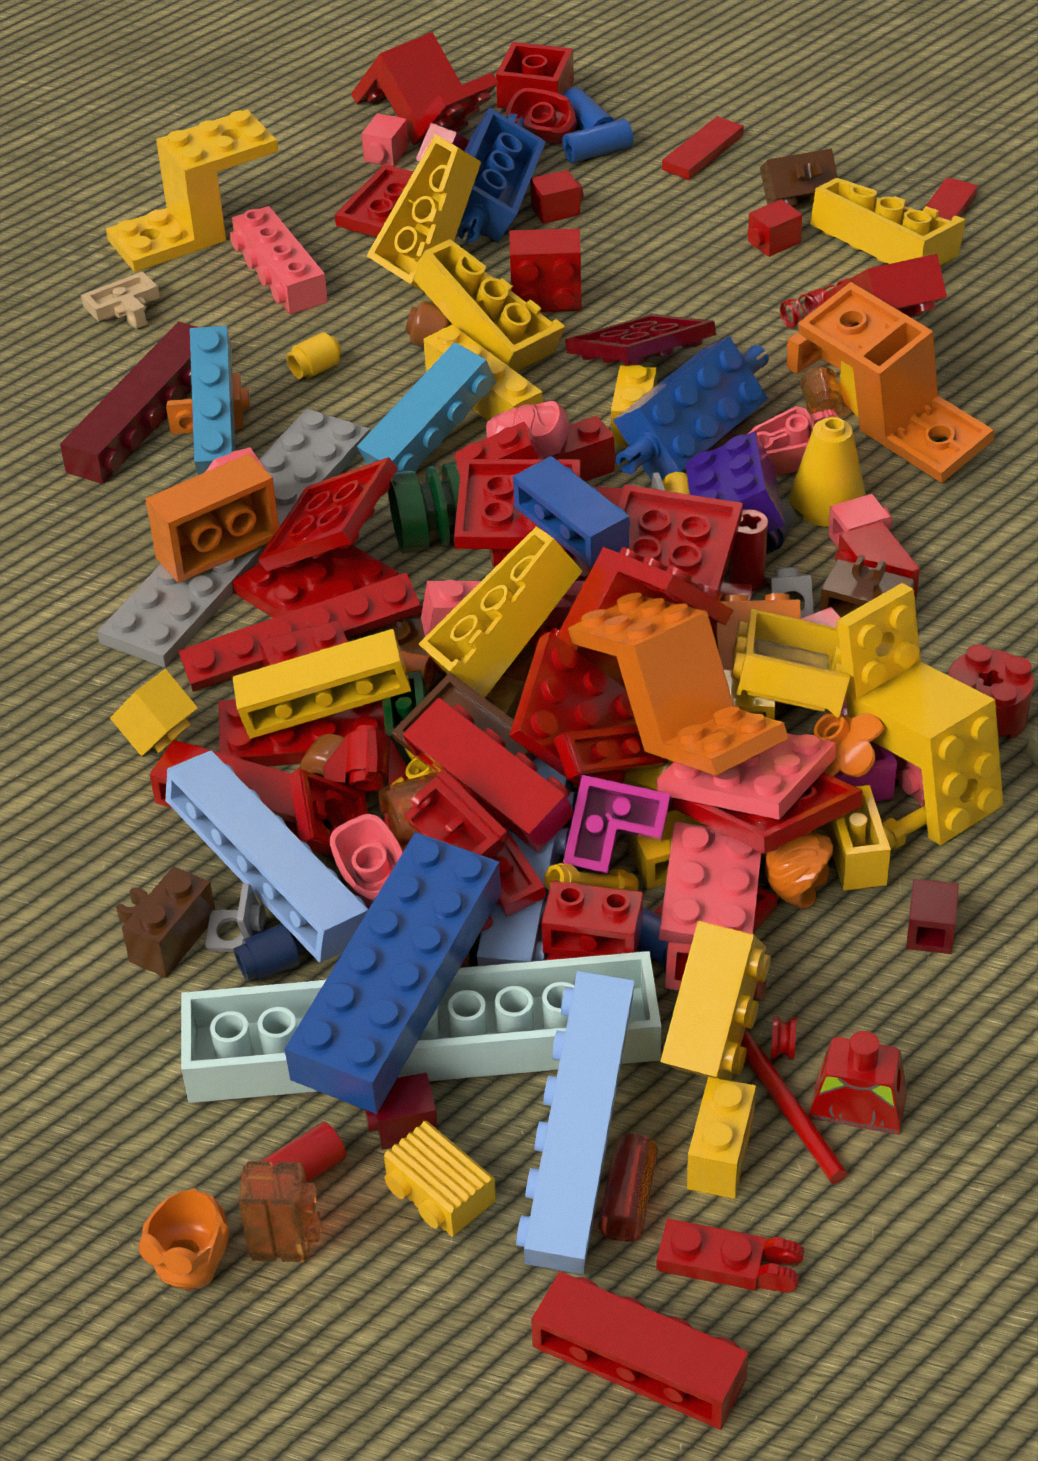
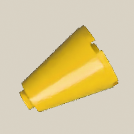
(827, 472)

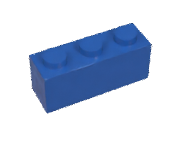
(570, 510)

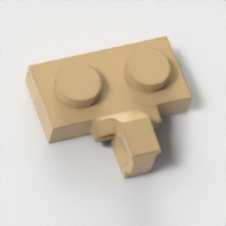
(121, 299)

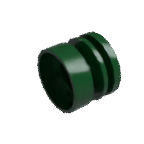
(424, 508)

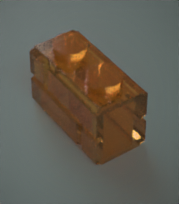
(278, 1211)

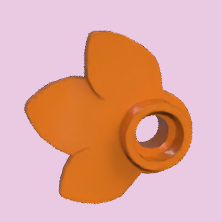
(852, 738)

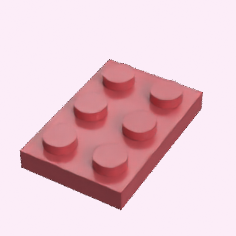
(709, 882)

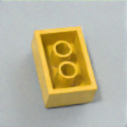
(716, 1002)

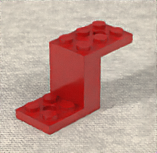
(423, 87)
(629, 573)

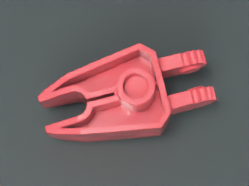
(787, 437)

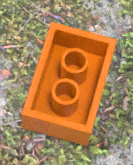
(213, 517)

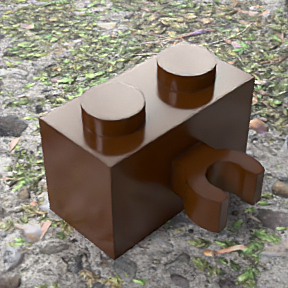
(797, 176)
(855, 584)
(166, 920)

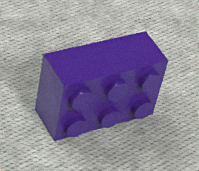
(740, 474)

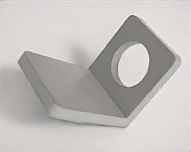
(791, 580)
(249, 917)

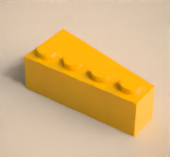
(426, 209)
(884, 224)
(486, 307)
(502, 612)

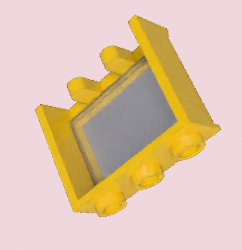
(789, 662)

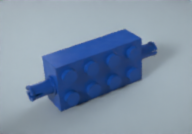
(506, 167)
(691, 409)

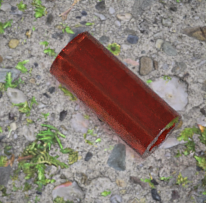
(628, 1188)

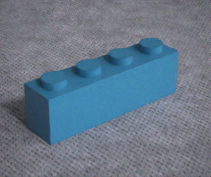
(212, 395)
(429, 410)

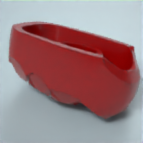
(544, 113)

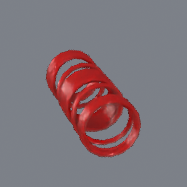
(812, 301)

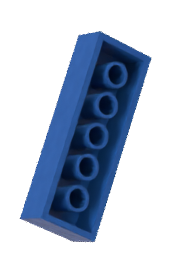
(394, 973)

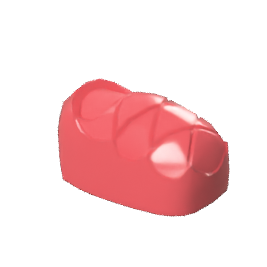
(546, 422)
(365, 854)

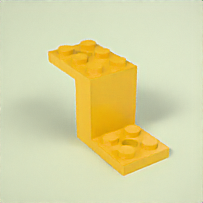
(191, 189)
(924, 712)

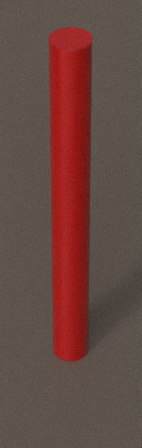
(793, 1111)

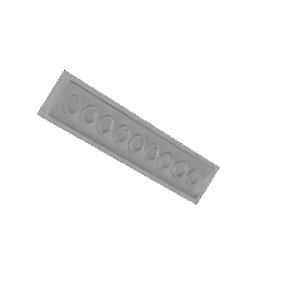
(168, 614)

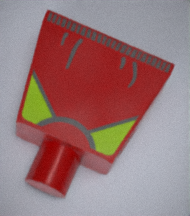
(861, 1084)

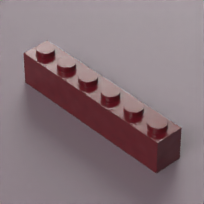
(130, 409)

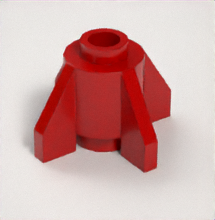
(365, 759)

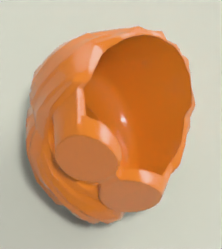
(799, 868)
(185, 1239)

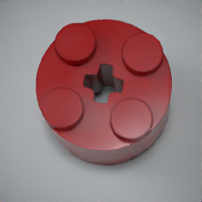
(1002, 678)

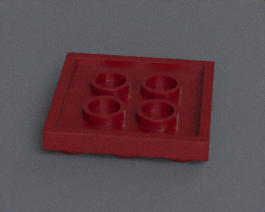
(641, 337)

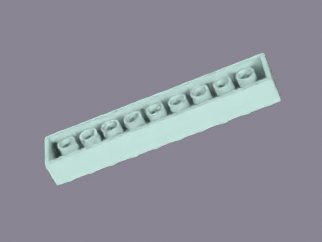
(485, 1025)

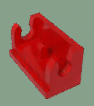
(454, 817)

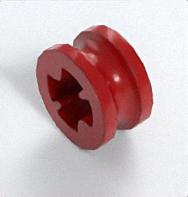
(783, 1038)

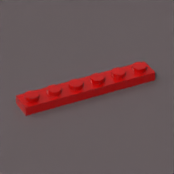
(355, 610)

